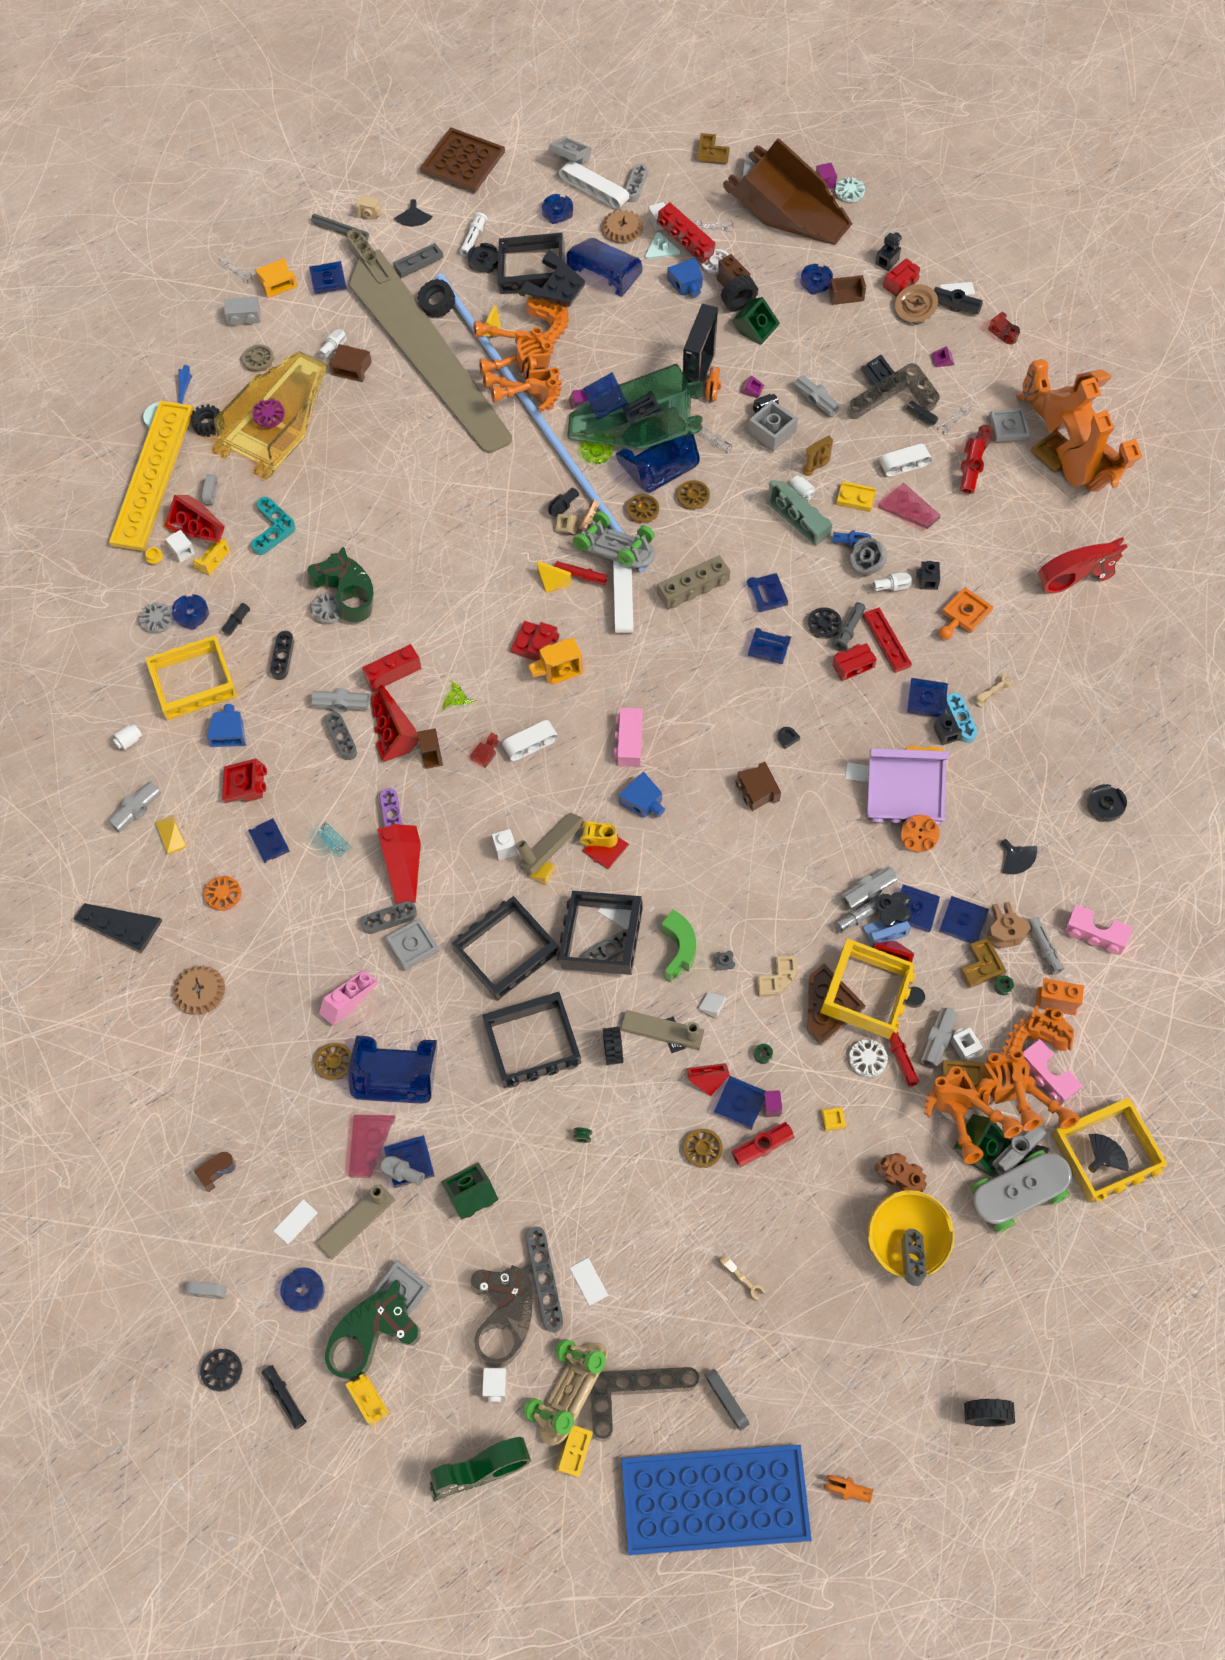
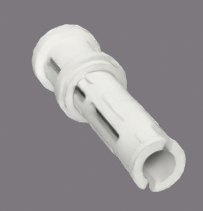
(476, 229)

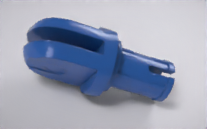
(849, 538)

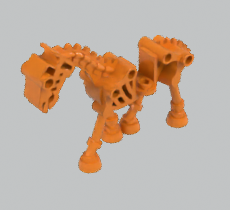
(531, 352)
(957, 1093)

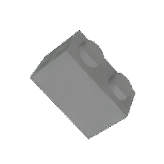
(242, 310)

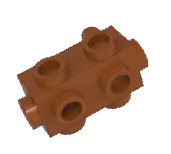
(900, 1173)

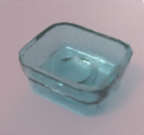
(333, 839)

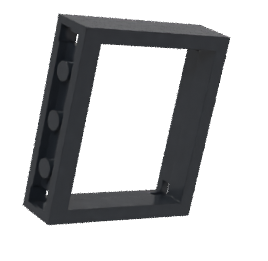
(521, 244)
(701, 344)
(601, 900)
(523, 971)
(523, 1010)

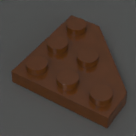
(819, 1025)

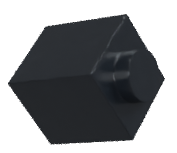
(929, 575)

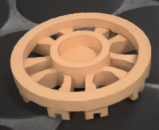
(588, 515)

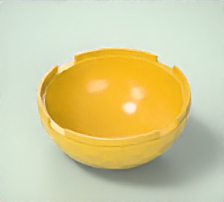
(910, 1211)

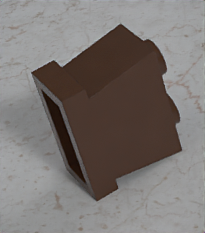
(728, 269)
(350, 363)
(758, 786)

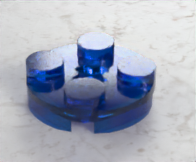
(557, 215)
(816, 285)
(193, 619)
(295, 1280)

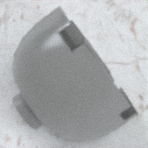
(868, 555)

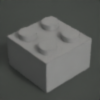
(772, 425)

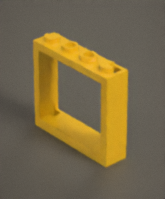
(198, 700)
(878, 959)
(1143, 1135)

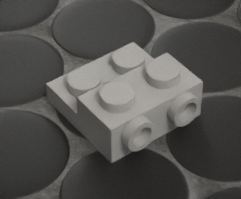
(571, 150)

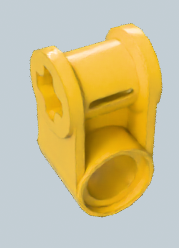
(595, 834)

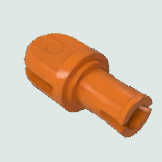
(713, 384)
(851, 1489)

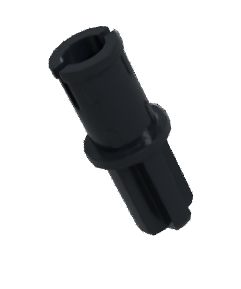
(922, 413)
(235, 619)

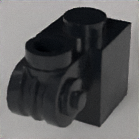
(890, 252)

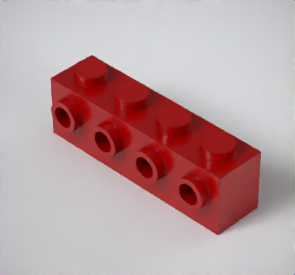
(686, 232)

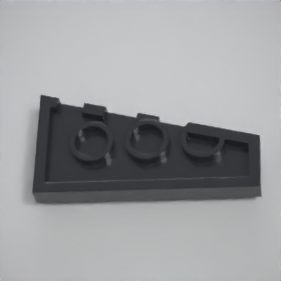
(124, 927)

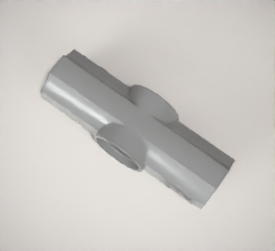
(817, 395)
(340, 700)
(134, 807)
(869, 888)
(939, 1037)
(1011, 1156)

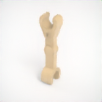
(983, 697)
(728, 1265)

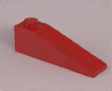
(193, 519)
(402, 854)

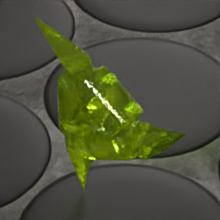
(459, 701)

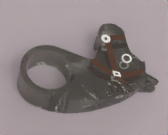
(514, 1301)

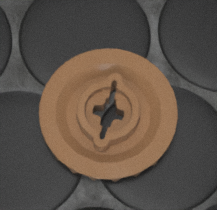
(630, 230)
(911, 295)
(210, 996)

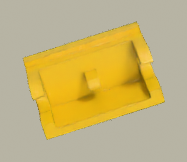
(212, 557)
(367, 1399)
(573, 1452)

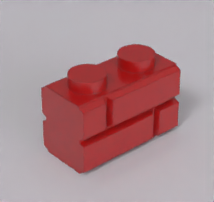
(901, 277)
(854, 661)

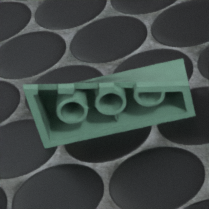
(798, 512)

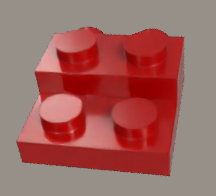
(533, 638)
(244, 781)

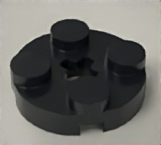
(476, 254)
(1103, 812)

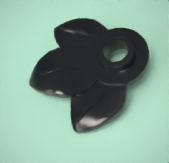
(896, 910)

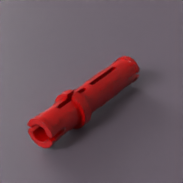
(586, 574)
(898, 1048)

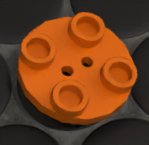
(929, 833)

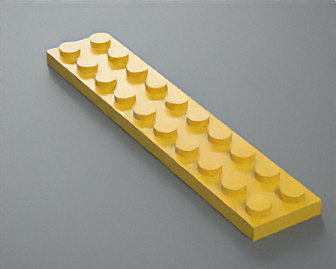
(151, 476)

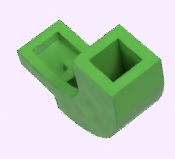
(682, 933)

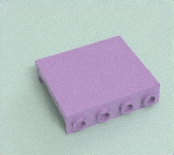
(906, 784)

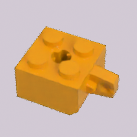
(558, 662)

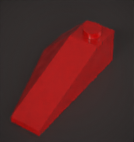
(394, 729)

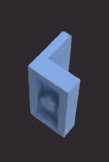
(880, 933)

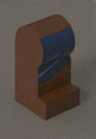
(215, 1168)

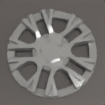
(327, 608)
(156, 617)

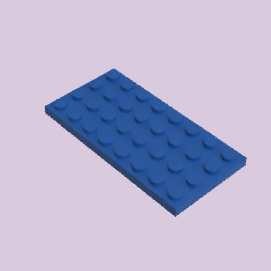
(715, 1500)

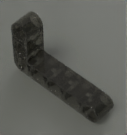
(892, 389)
(634, 1387)

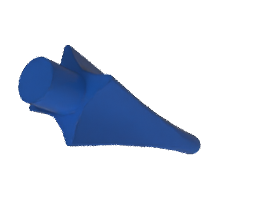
(184, 380)

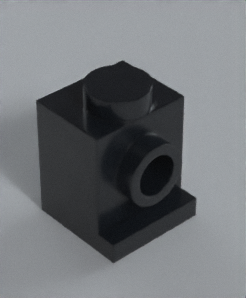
(947, 729)

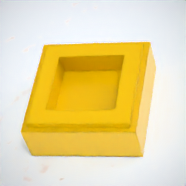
(833, 1119)

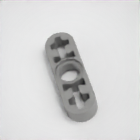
(635, 177)

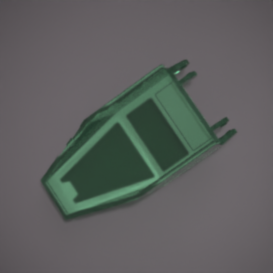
(674, 420)

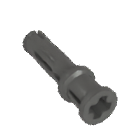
(846, 632)

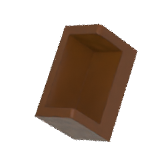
(847, 290)
(430, 748)

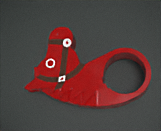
(1078, 563)

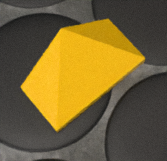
(493, 320)
(553, 577)
(170, 834)

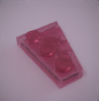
(909, 506)
(368, 1138)

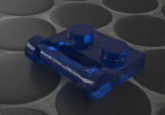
(772, 589)
(769, 650)

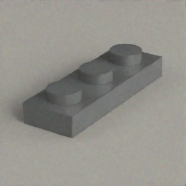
(418, 260)

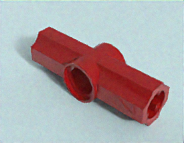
(972, 466)
(774, 1138)

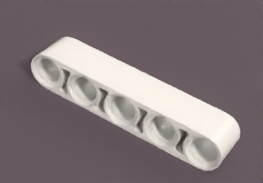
(593, 184)
(623, 598)

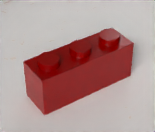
(391, 667)

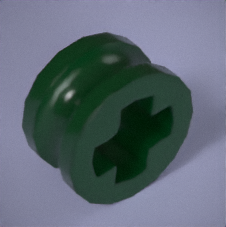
(1005, 991)
(765, 1060)
(582, 1135)

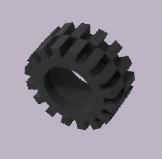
(201, 414)
(613, 1045)

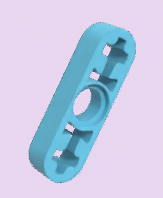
(961, 709)

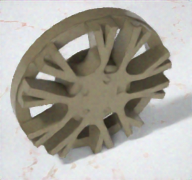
(257, 358)

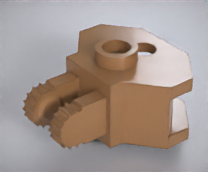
(1007, 927)

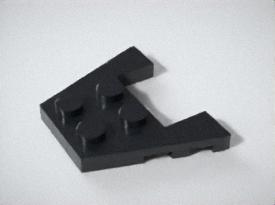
(562, 285)

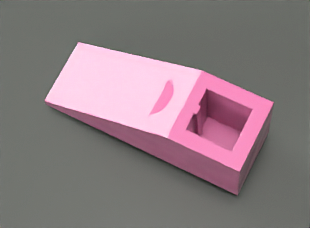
(346, 997)

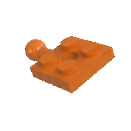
(966, 620)

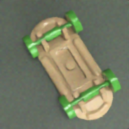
(570, 1391)

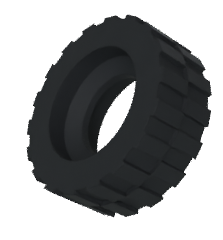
(736, 285)
(444, 305)
(989, 1412)

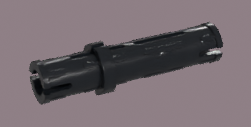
(279, 1389)

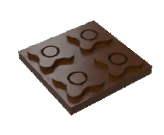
(462, 159)

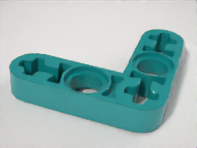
(277, 527)

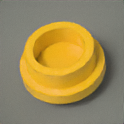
(153, 555)

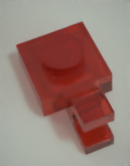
(484, 753)

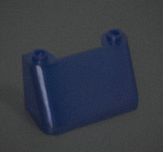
(607, 261)
(660, 462)
(392, 1073)

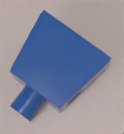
(686, 277)
(226, 728)
(642, 797)

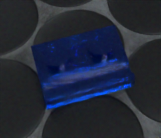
(269, 840)

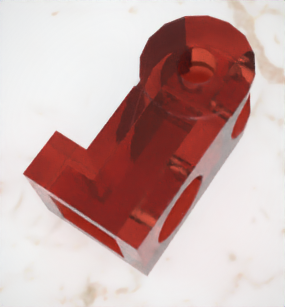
(1004, 329)
(984, 433)

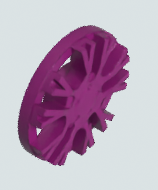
(268, 413)

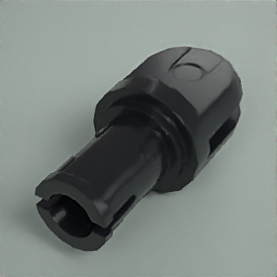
(562, 502)

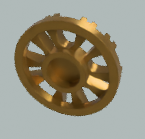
(693, 494)
(642, 508)
(333, 1061)
(703, 1148)

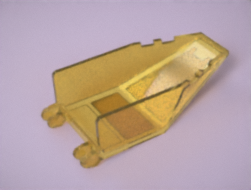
(296, 387)

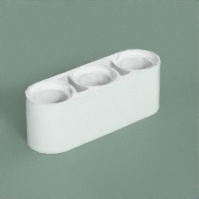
(905, 460)
(530, 740)

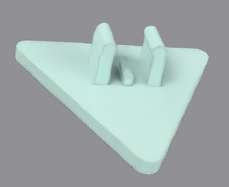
(661, 247)

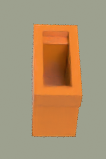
(1060, 996)

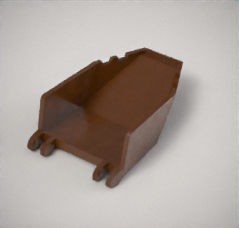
(789, 195)

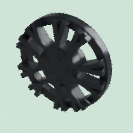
(824, 622)
(221, 1370)

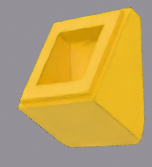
(544, 873)

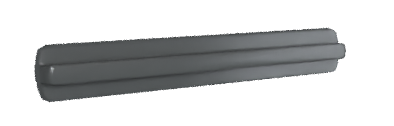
(334, 225)

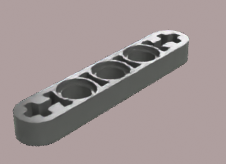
(548, 1289)

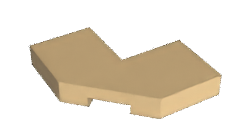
(775, 984)

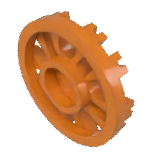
(222, 893)

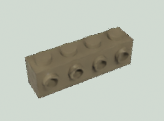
(693, 582)

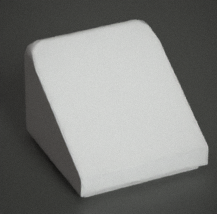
(712, 1004)

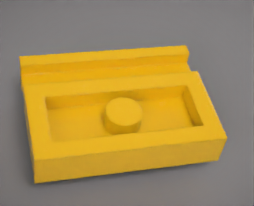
(856, 496)

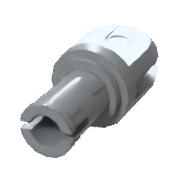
(400, 1170)

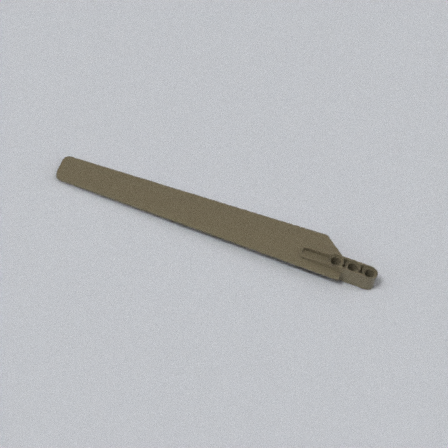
(420, 341)

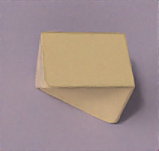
(567, 523)

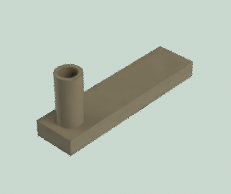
(536, 858)
(663, 1030)
(356, 1221)

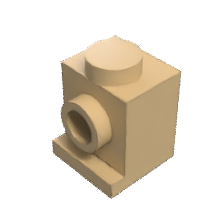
(368, 207)

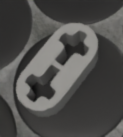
(210, 489)
(205, 1290)

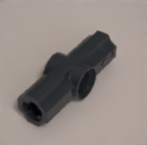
(958, 300)

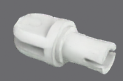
(332, 341)
(893, 582)

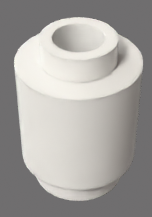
(802, 487)
(127, 736)

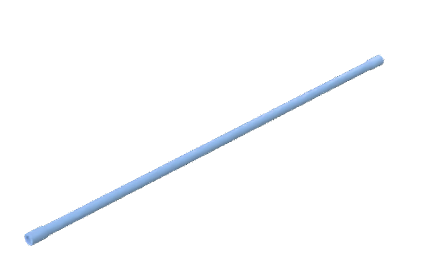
(538, 417)

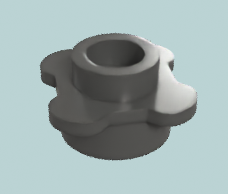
(720, 964)

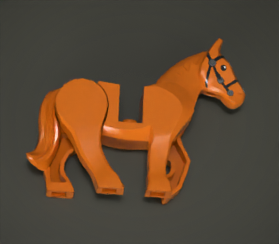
(1085, 455)

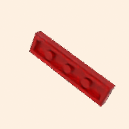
(887, 640)

